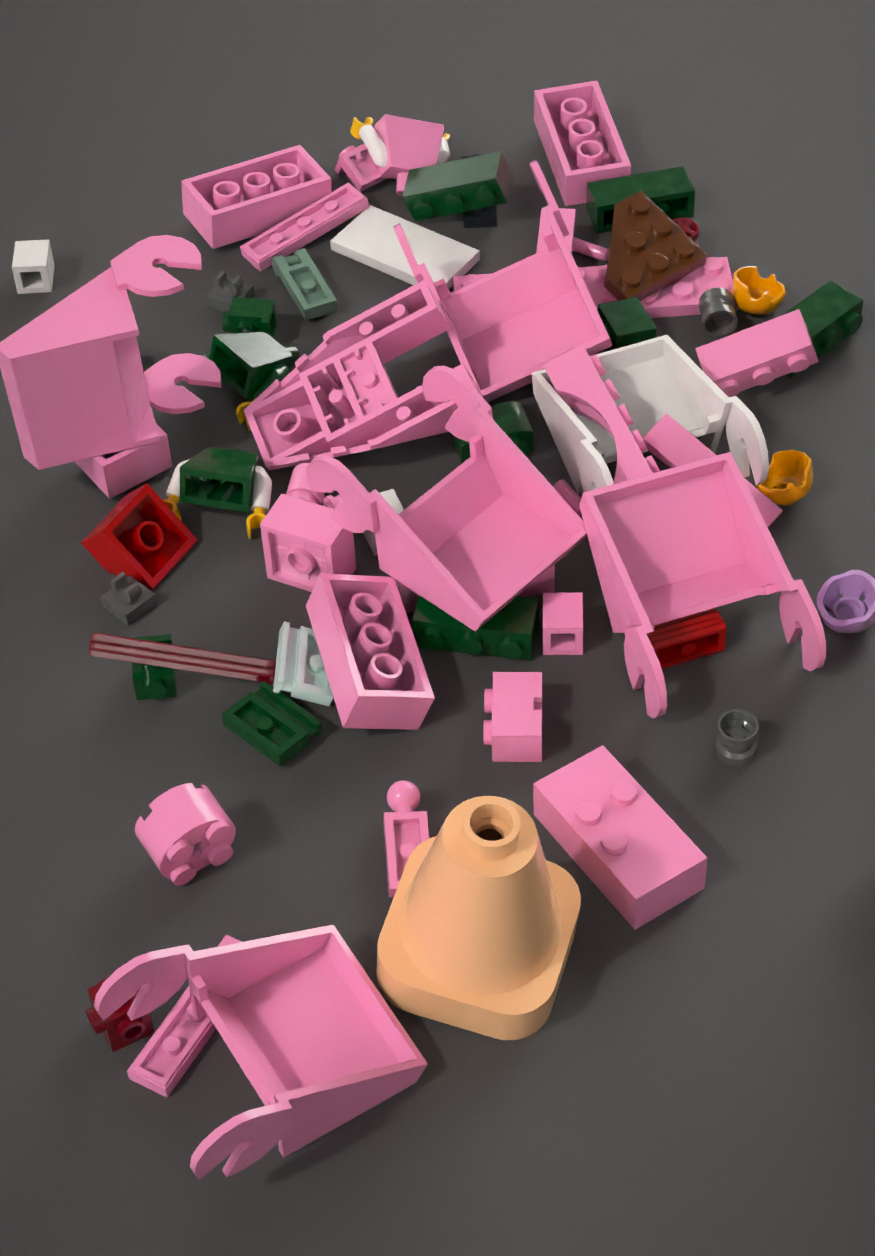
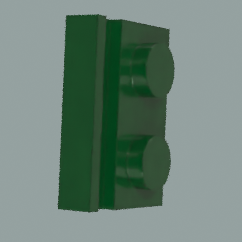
(271, 723)

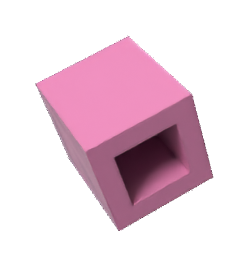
(562, 623)

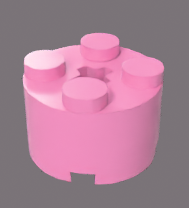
(186, 832)

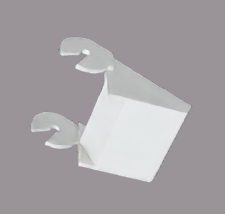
(651, 381)

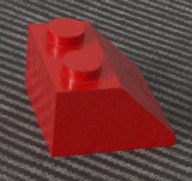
(140, 538)

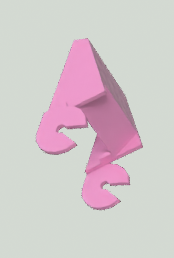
(521, 313)
(79, 366)
(477, 530)
(685, 547)
(296, 1022)

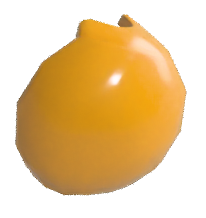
(755, 293)
(788, 477)

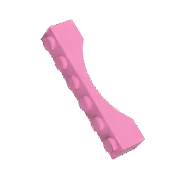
(582, 389)

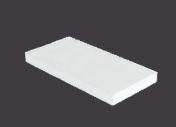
(374, 243)

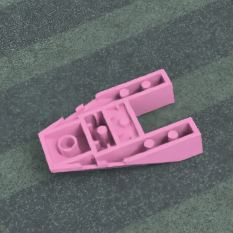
(342, 394)

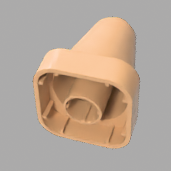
(479, 924)

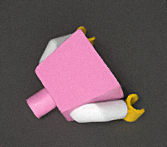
(402, 145)

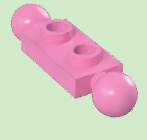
(402, 829)

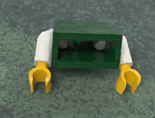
(222, 481)

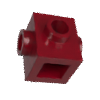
(118, 1027)

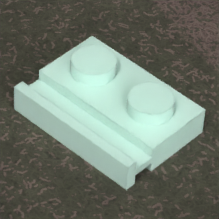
(300, 666)

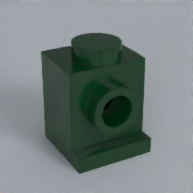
(250, 316)
(151, 680)

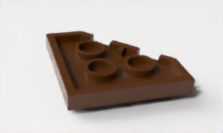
(647, 250)

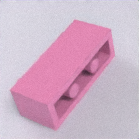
(758, 354)

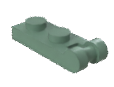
(305, 284)

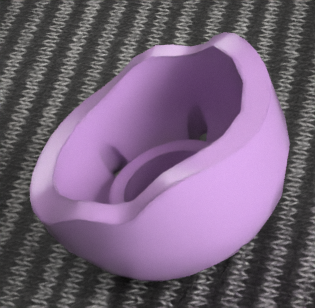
(848, 613)

